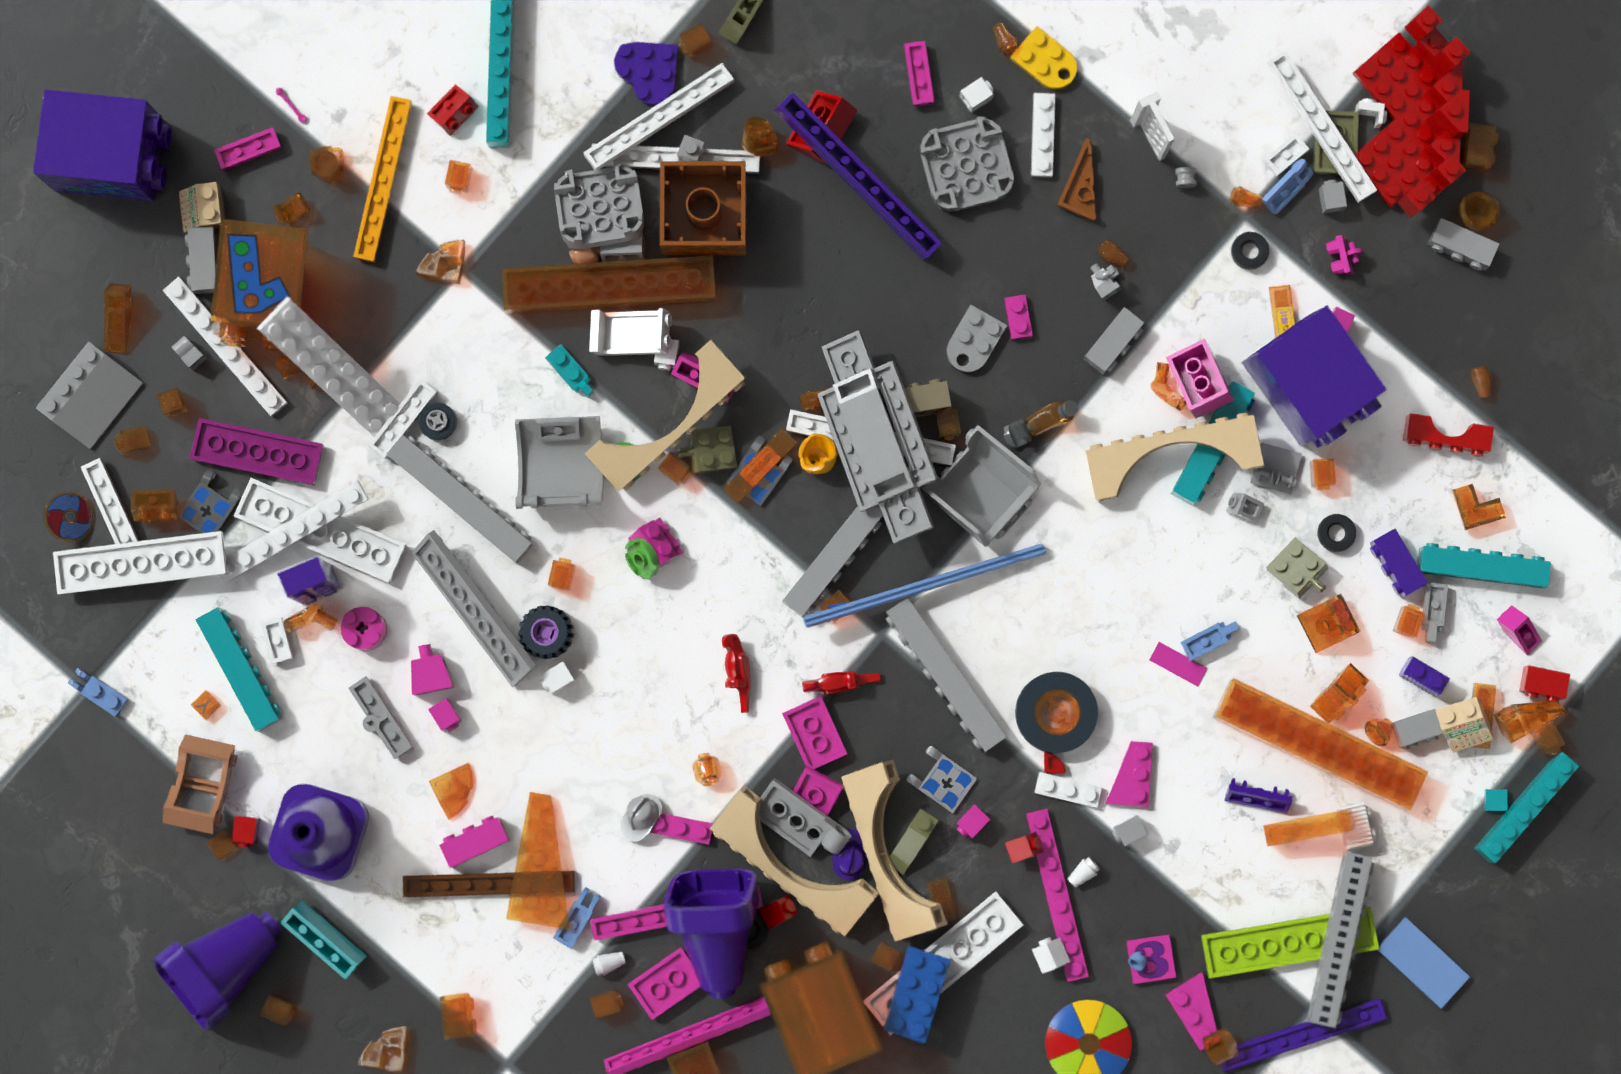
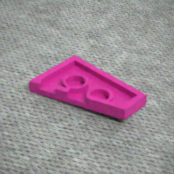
(1133, 778)
(1193, 1008)

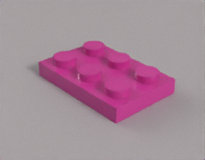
(814, 733)
(665, 983)

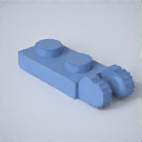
(1288, 186)
(100, 693)
(578, 918)

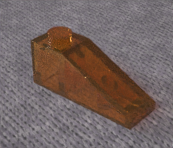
(116, 317)
(1525, 718)

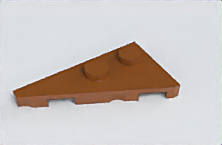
(1079, 191)

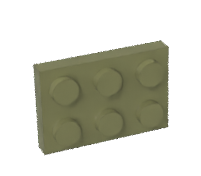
(1347, 126)

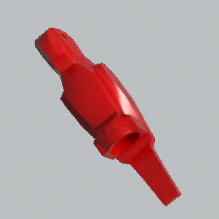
(737, 669)
(838, 682)

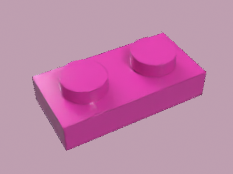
(1018, 317)

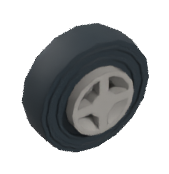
(430, 418)

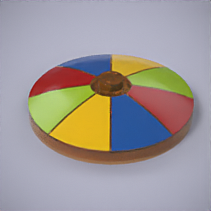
(1088, 1039)

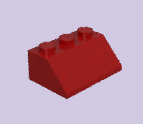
(833, 112)

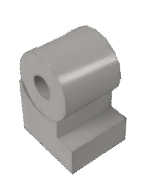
(189, 353)

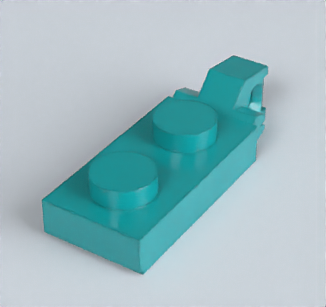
(569, 370)

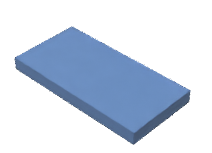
(1423, 962)

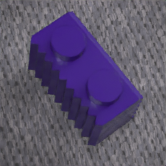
(1424, 676)

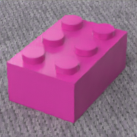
(1200, 378)

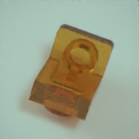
(291, 209)

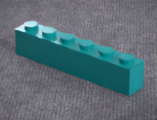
(1205, 458)
(1483, 566)
(238, 669)
(1526, 807)

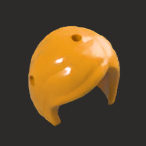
(817, 448)

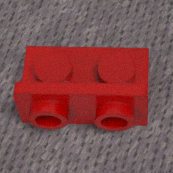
(453, 110)

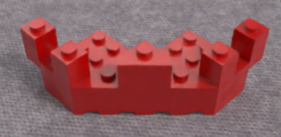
(1429, 113)

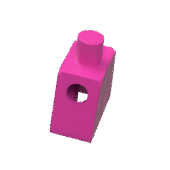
(429, 672)

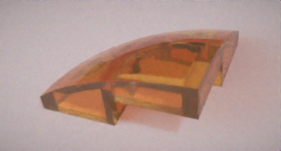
(445, 264)
(453, 789)
(387, 1052)

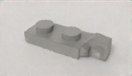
(1434, 608)

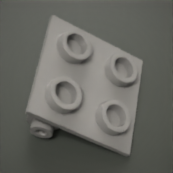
(1279, 469)

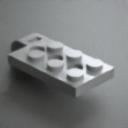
(831, 836)

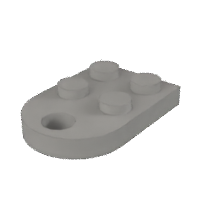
(975, 339)

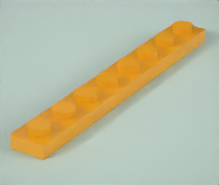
(382, 179)

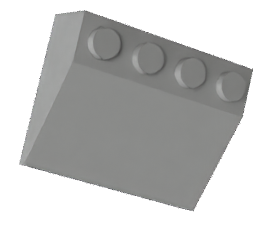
(89, 395)

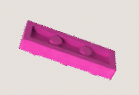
(919, 73)
(248, 149)
(683, 828)

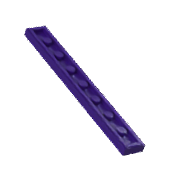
(1304, 1034)

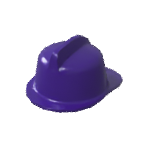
(852, 859)

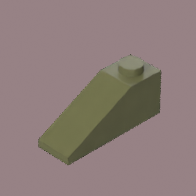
(739, 19)
(912, 840)

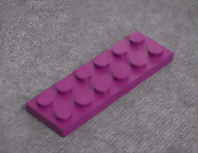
(256, 451)

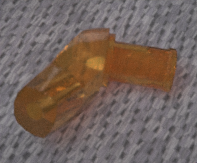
(1164, 390)
(309, 615)

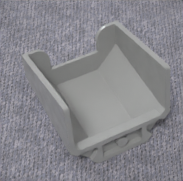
(984, 487)

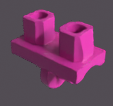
(1340, 246)

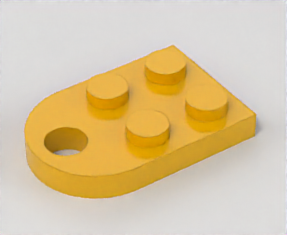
(1044, 58)

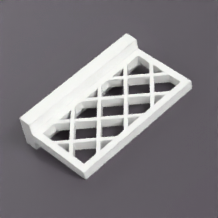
(1153, 124)

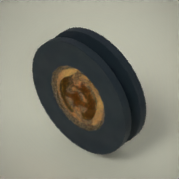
(1068, 734)

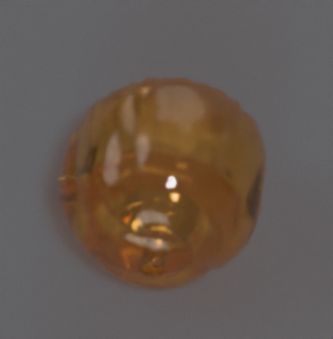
(1479, 211)

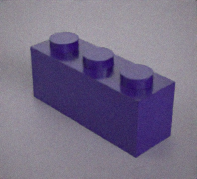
(1397, 563)

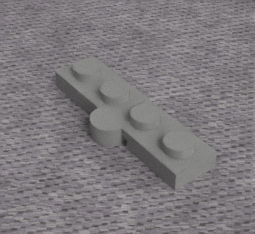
(379, 718)

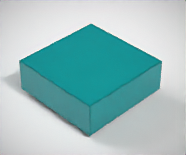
(1495, 800)

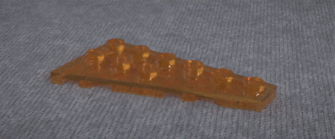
(538, 877)

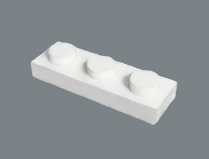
(1068, 790)

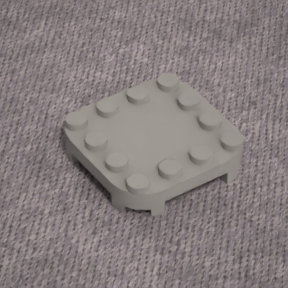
(966, 164)
(599, 207)

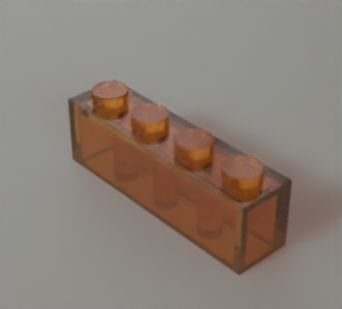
(1309, 827)

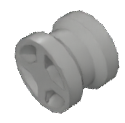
(1186, 177)

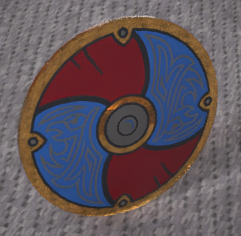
(69, 516)

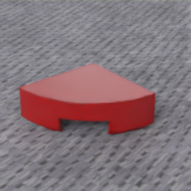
(1053, 764)

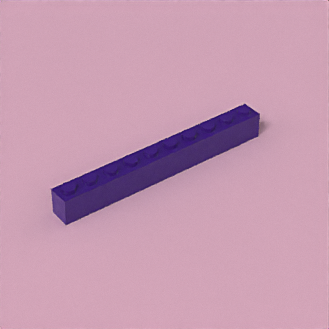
(857, 176)

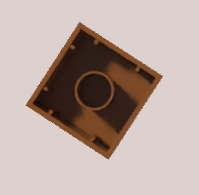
(703, 208)

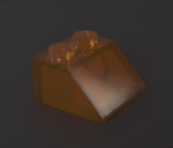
(1328, 623)

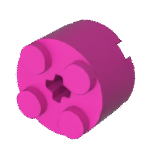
(372, 637)

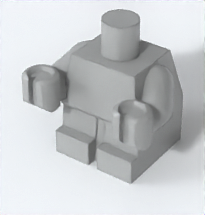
(1104, 281)

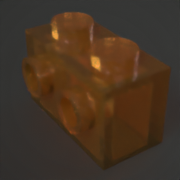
(1479, 147)
(154, 505)
(457, 1016)

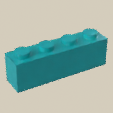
(323, 939)

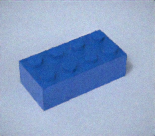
(916, 994)

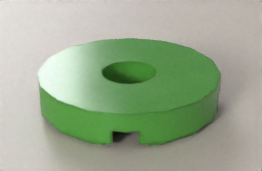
(648, 565)

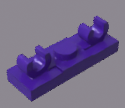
(1258, 797)

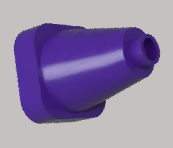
(335, 836)
(714, 920)
(217, 966)

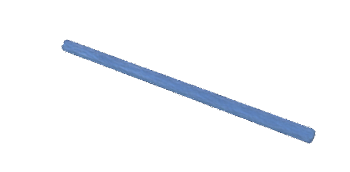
(924, 585)

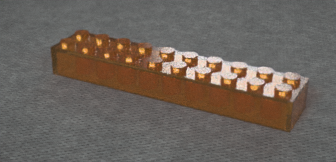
(609, 285)
(1320, 744)

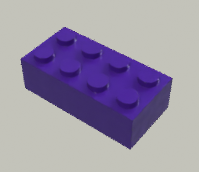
(309, 581)

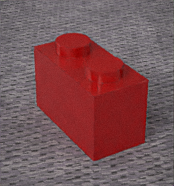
(1544, 683)

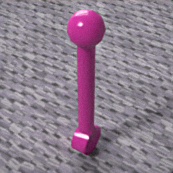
(301, 117)

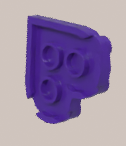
(649, 69)

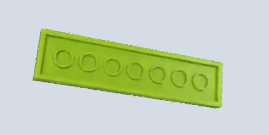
(1276, 944)

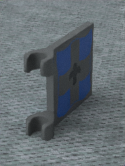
(767, 484)
(207, 508)

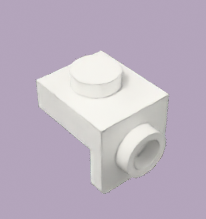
(1370, 108)

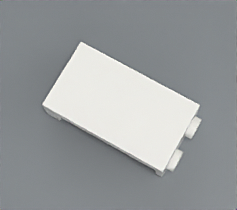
(630, 332)

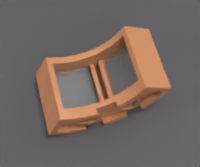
(201, 784)

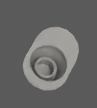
(640, 817)

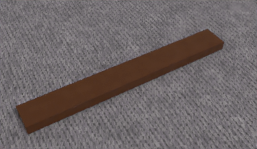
(468, 884)

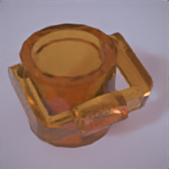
(756, 137)
(326, 164)

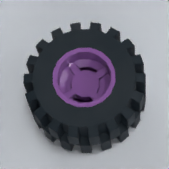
(546, 632)

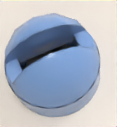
(1137, 961)

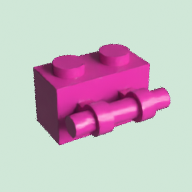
(661, 540)

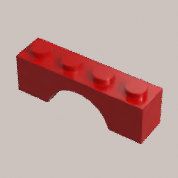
(1421, 430)

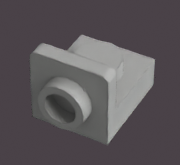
(1245, 507)

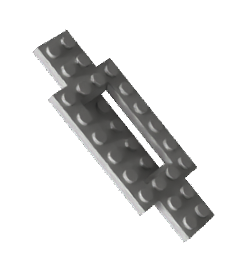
(868, 441)

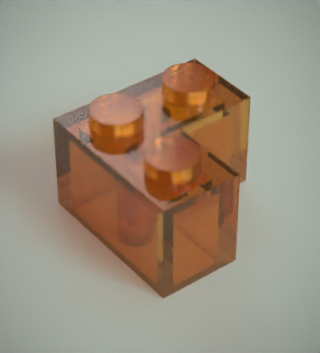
(1340, 694)

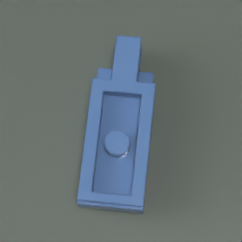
(1208, 639)

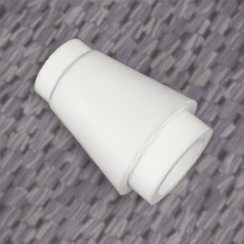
(1084, 871)
(608, 962)

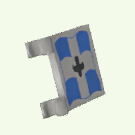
(945, 782)

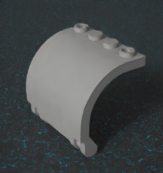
(555, 463)

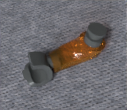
(1039, 422)

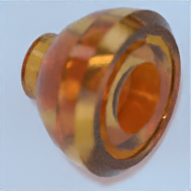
(1379, 731)

